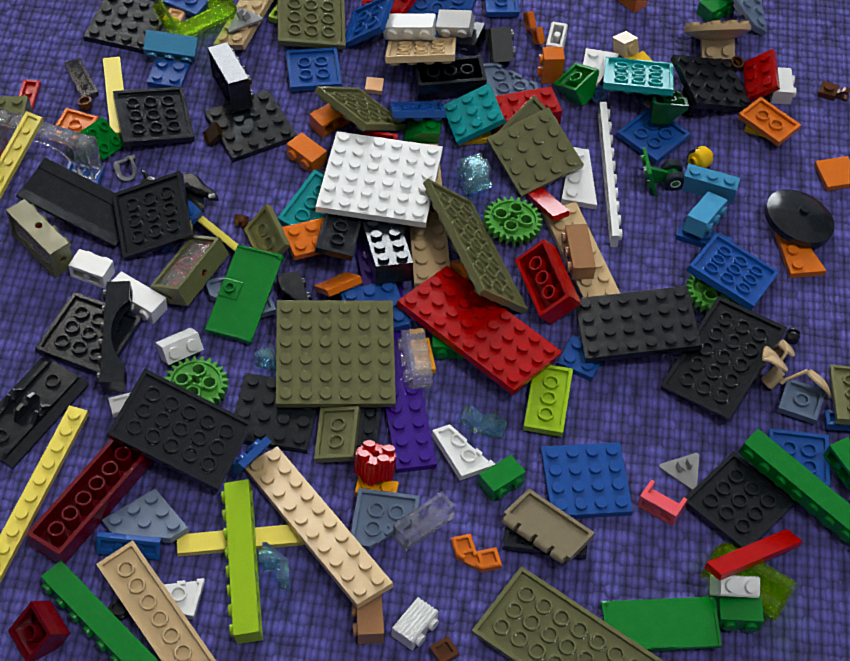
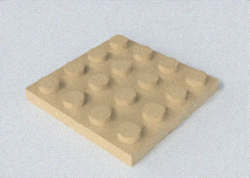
(427, 51)

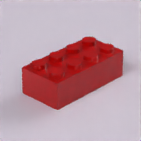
(513, 102)
(547, 281)

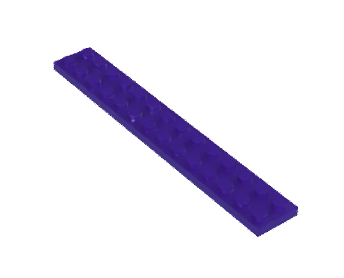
(408, 419)

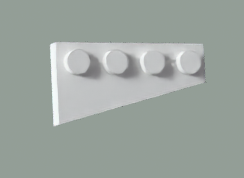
(580, 184)

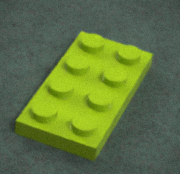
(548, 401)

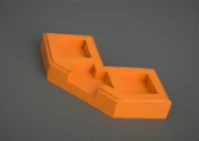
(530, 26)
(481, 560)

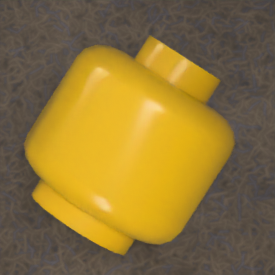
(700, 157)

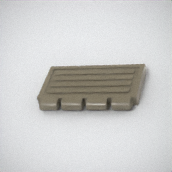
(548, 526)

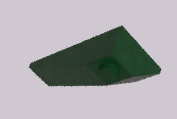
(666, 109)

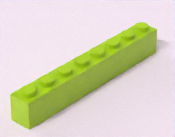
(243, 562)

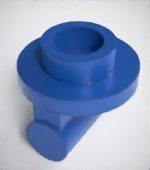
(600, 94)

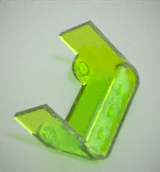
(218, 13)
(775, 587)

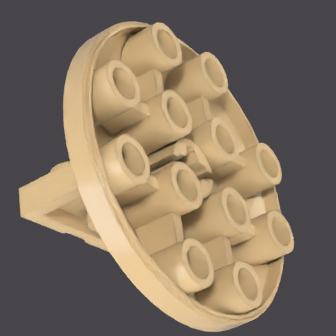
(717, 37)

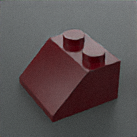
(38, 630)

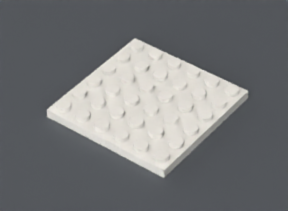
(379, 179)

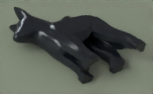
(195, 189)

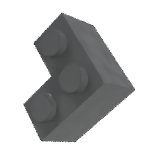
(500, 44)

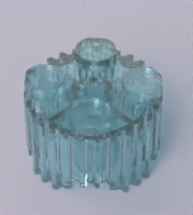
(474, 173)

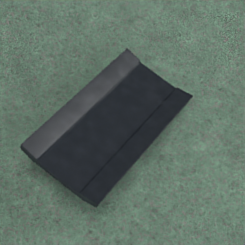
(73, 200)
(35, 407)

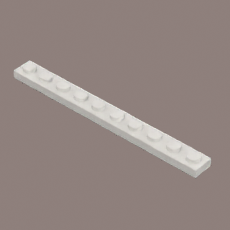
(610, 178)

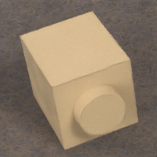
(625, 44)

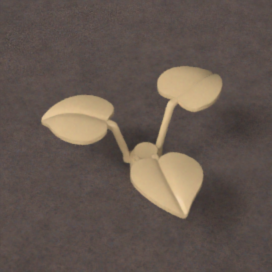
(776, 374)

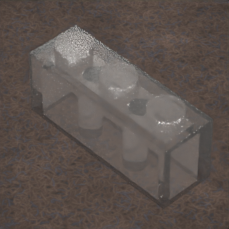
(415, 358)
(423, 521)

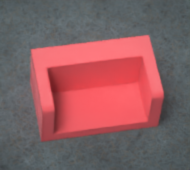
(660, 505)

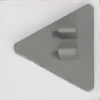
(244, 19)
(683, 470)

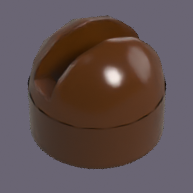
(737, 62)
(85, 103)
(241, 219)

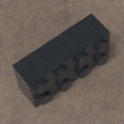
(231, 77)
(450, 79)
(387, 252)

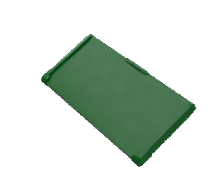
(244, 294)
(666, 622)

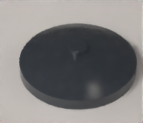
(799, 218)

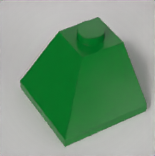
(578, 83)
(423, 131)

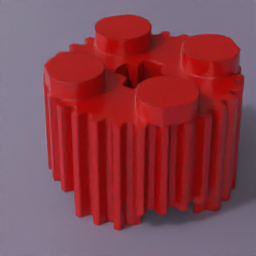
(375, 462)

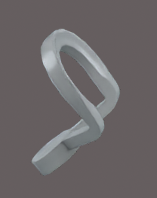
(117, 168)

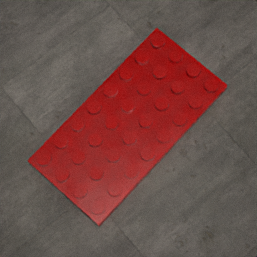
(479, 330)

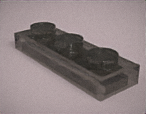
(81, 78)

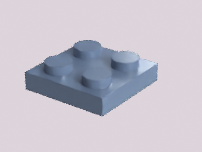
(801, 401)

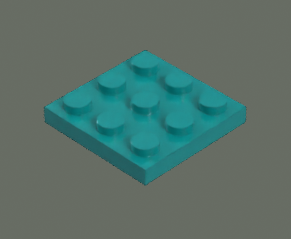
(474, 114)

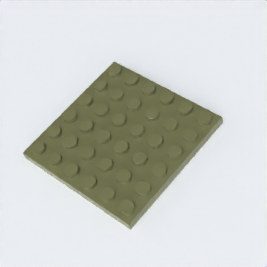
(335, 354)

